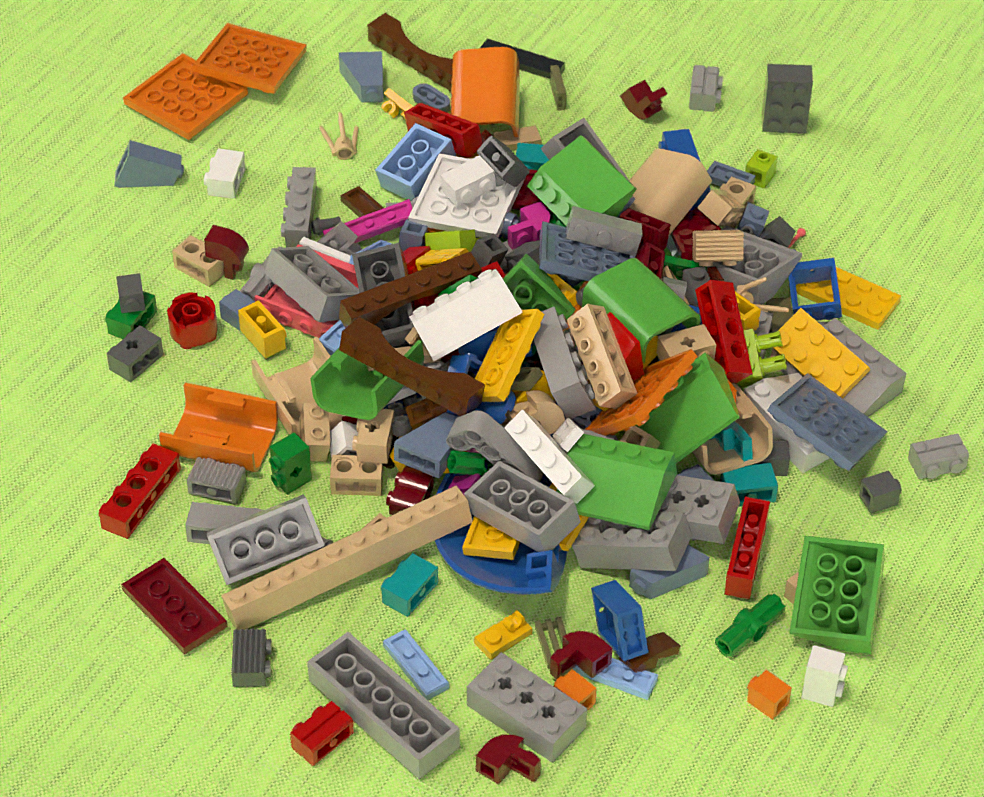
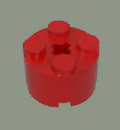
(192, 320)

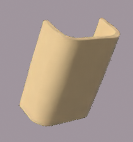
(669, 185)
(293, 389)
(718, 461)

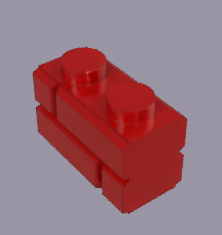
(321, 732)

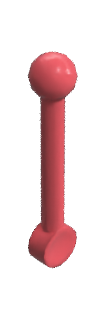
(800, 233)

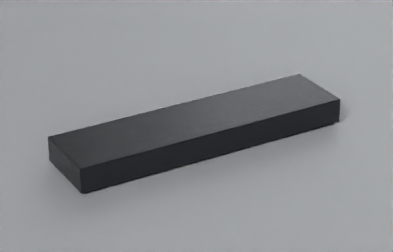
(528, 60)

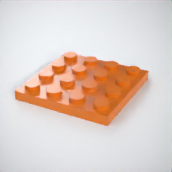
(249, 58)
(184, 98)
(650, 388)

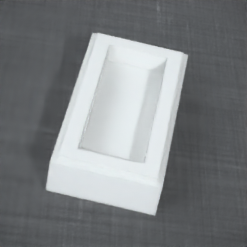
(567, 434)

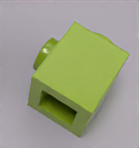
(763, 166)

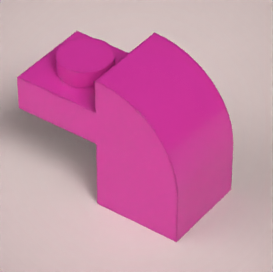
(529, 226)

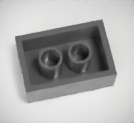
(787, 98)

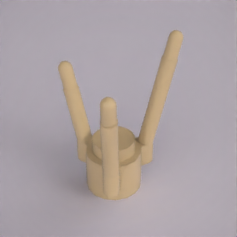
(343, 147)
(742, 290)

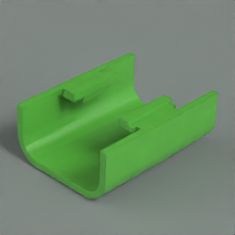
(639, 301)
(351, 390)

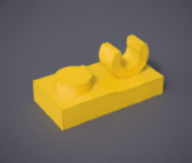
(396, 103)
(503, 635)

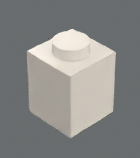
(342, 438)

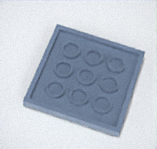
(572, 257)
(827, 422)

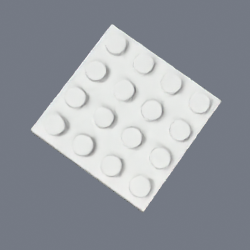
(483, 213)

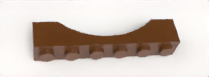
(389, 36)
(386, 298)
(449, 389)

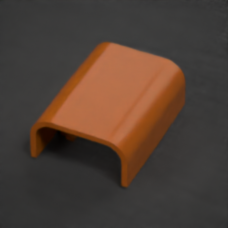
(486, 86)
(224, 427)

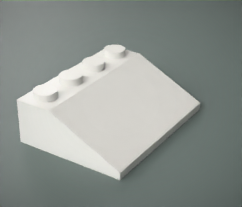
(465, 314)
(764, 393)

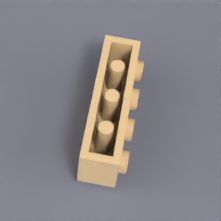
(601, 356)

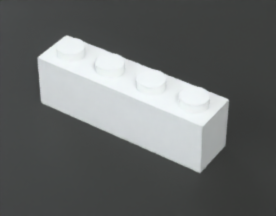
(549, 456)

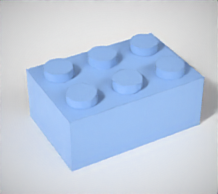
(411, 161)

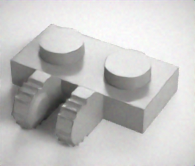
(341, 239)

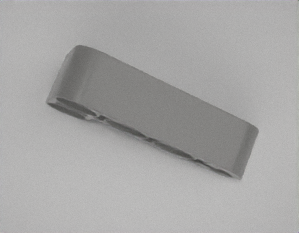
(492, 441)

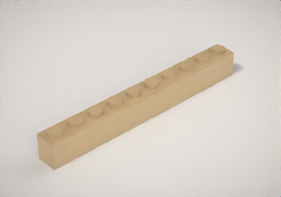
(347, 559)

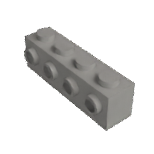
(300, 205)

